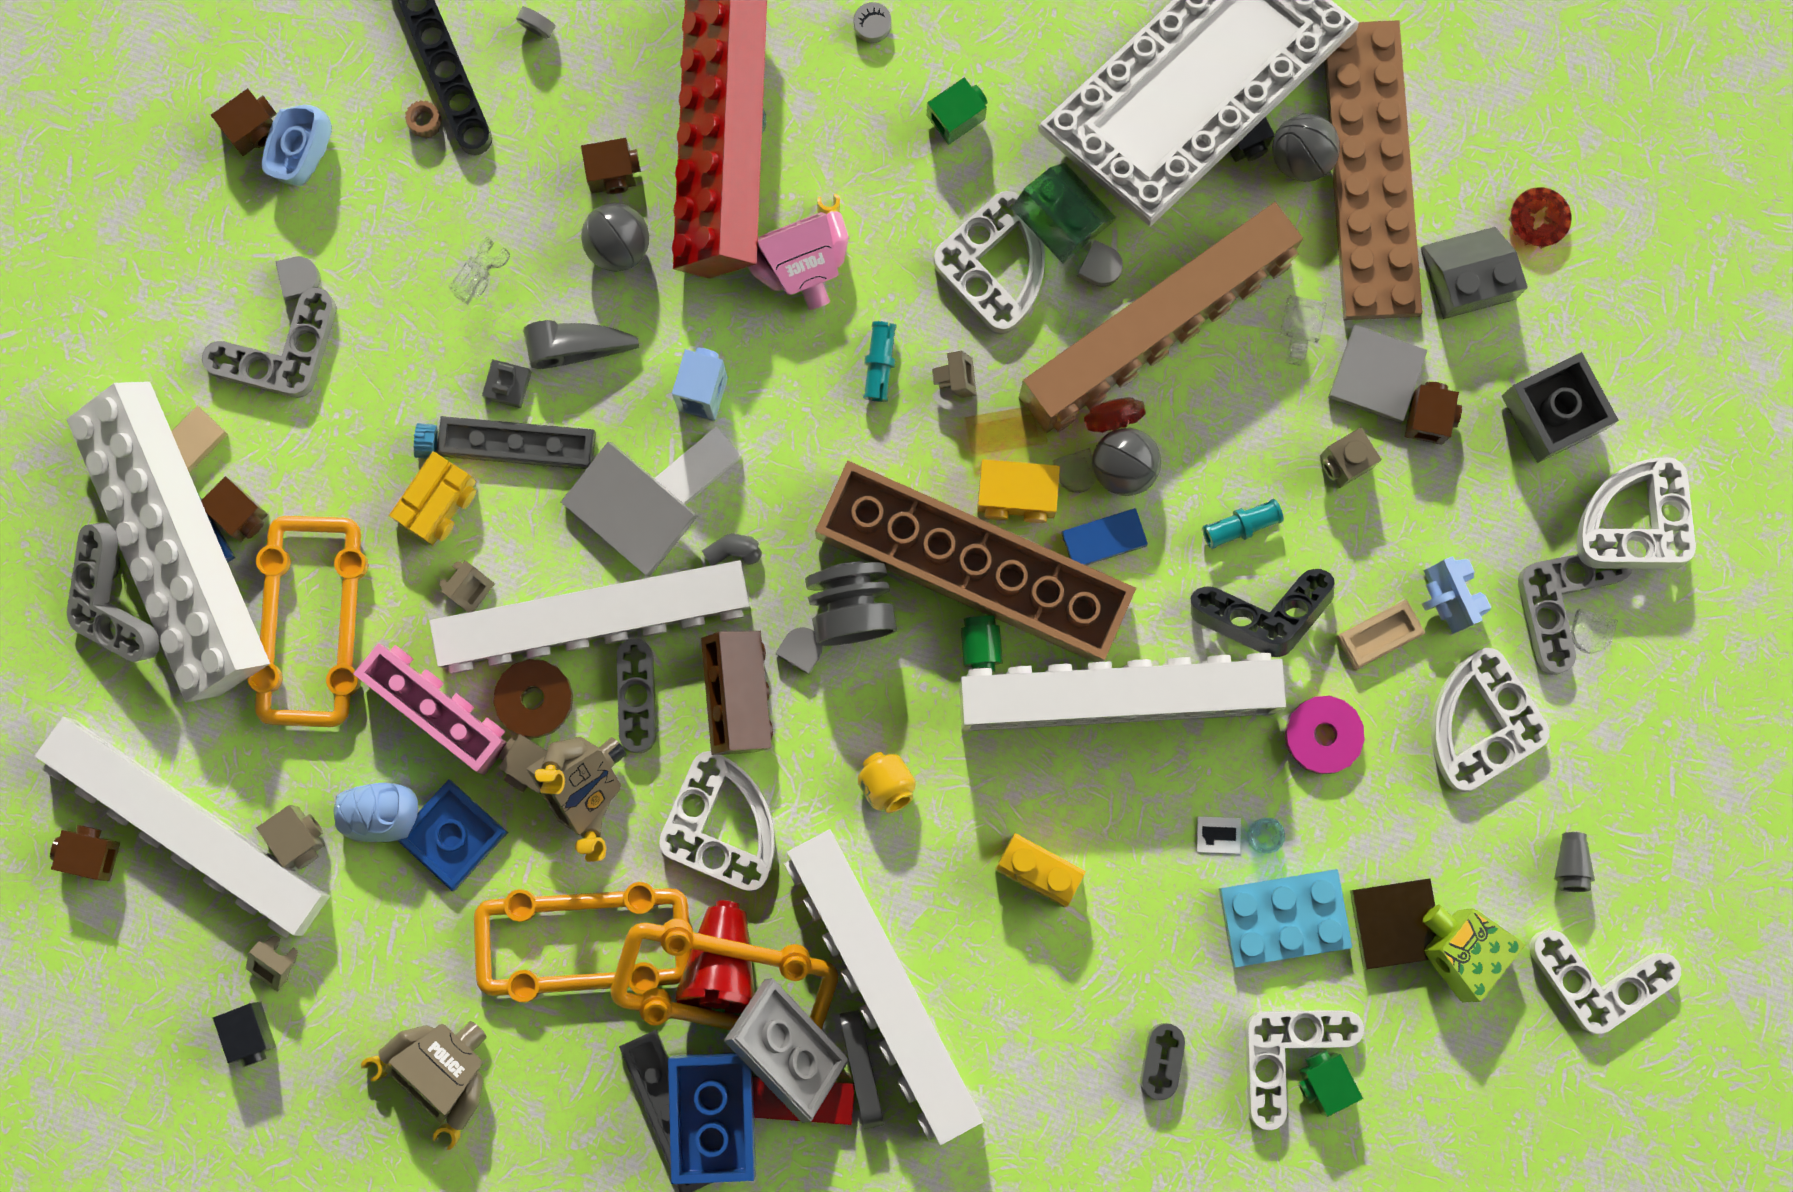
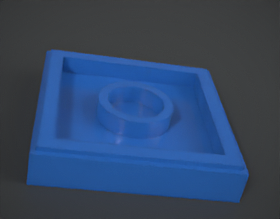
(452, 835)

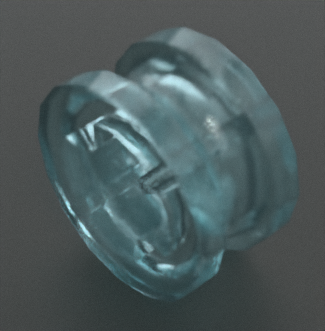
(1254, 831)

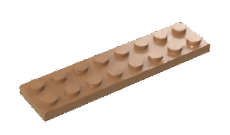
(1373, 175)

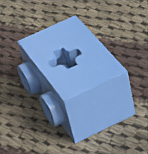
(700, 383)

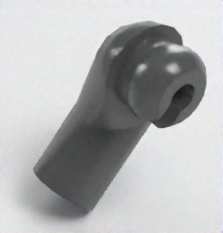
(734, 545)

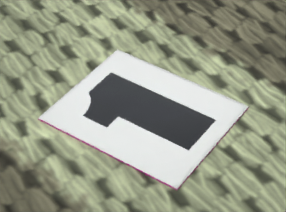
(1219, 835)

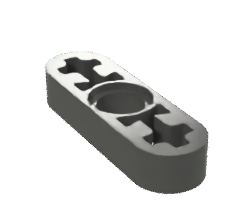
(645, 666)
(861, 1069)

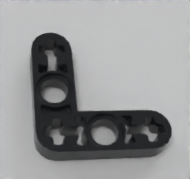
(1274, 623)

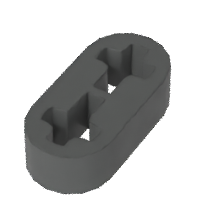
(1172, 1063)

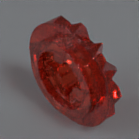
(1557, 214)
(1114, 414)

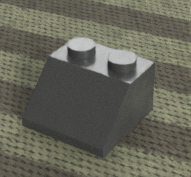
(1474, 272)

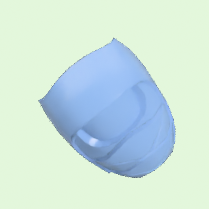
(296, 144)
(376, 812)

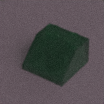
(1062, 211)

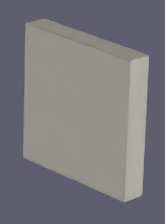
(1377, 374)

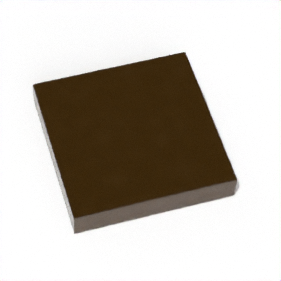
(1392, 922)

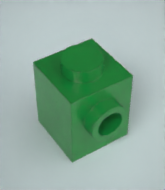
(957, 110)
(1328, 1083)

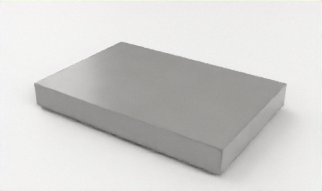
(629, 509)
(786, 1050)

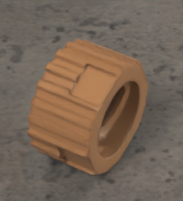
(415, 110)

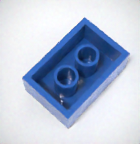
(711, 1119)

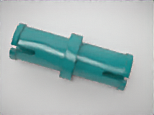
(879, 361)
(1242, 523)

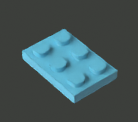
(1285, 918)

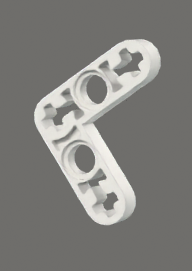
(1606, 996)
(1275, 1050)

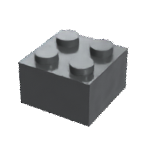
(1559, 407)

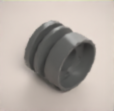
(850, 603)

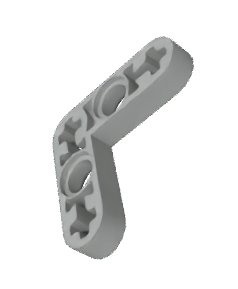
(280, 366)
(97, 551)
(1556, 585)

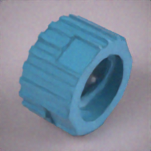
(425, 440)

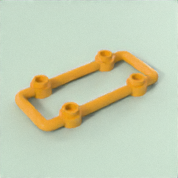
(276, 562)
(523, 905)
(677, 939)

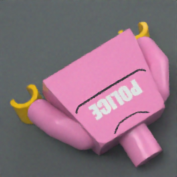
(804, 254)

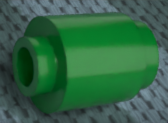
(981, 642)

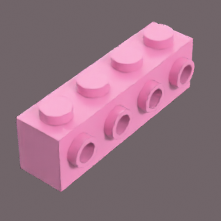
(430, 708)

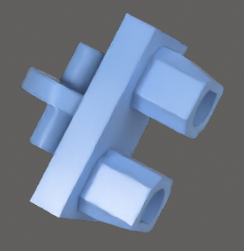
(1452, 596)

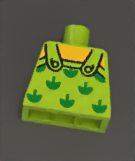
(1469, 951)

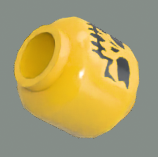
(886, 782)

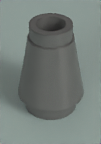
(1574, 863)

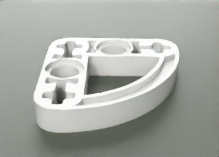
(971, 252)
(1655, 539)
(1508, 735)
(694, 826)

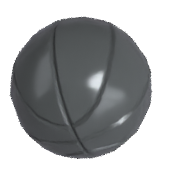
(1306, 147)
(615, 237)
(1126, 461)

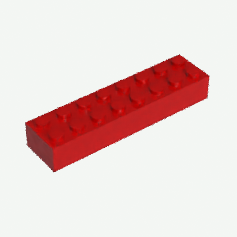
(719, 136)

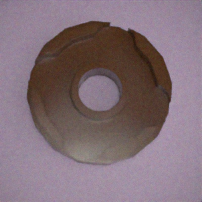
(510, 693)

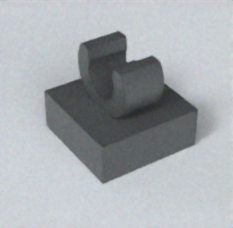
(506, 383)

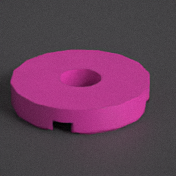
(1346, 727)

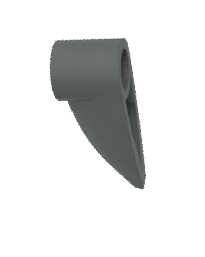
(570, 343)

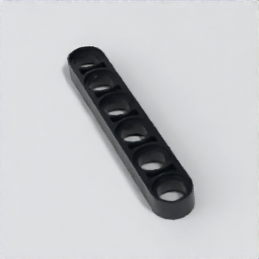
(455, 84)

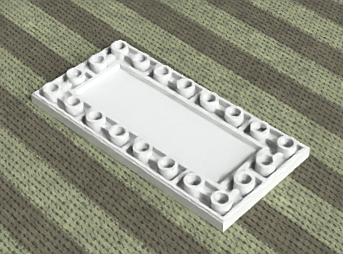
(1190, 93)

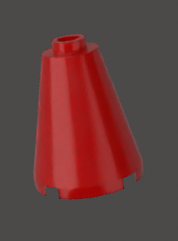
(716, 979)

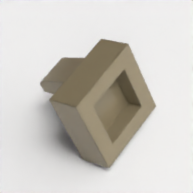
(957, 374)
(466, 586)
(269, 965)

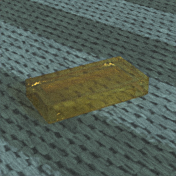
(1003, 431)

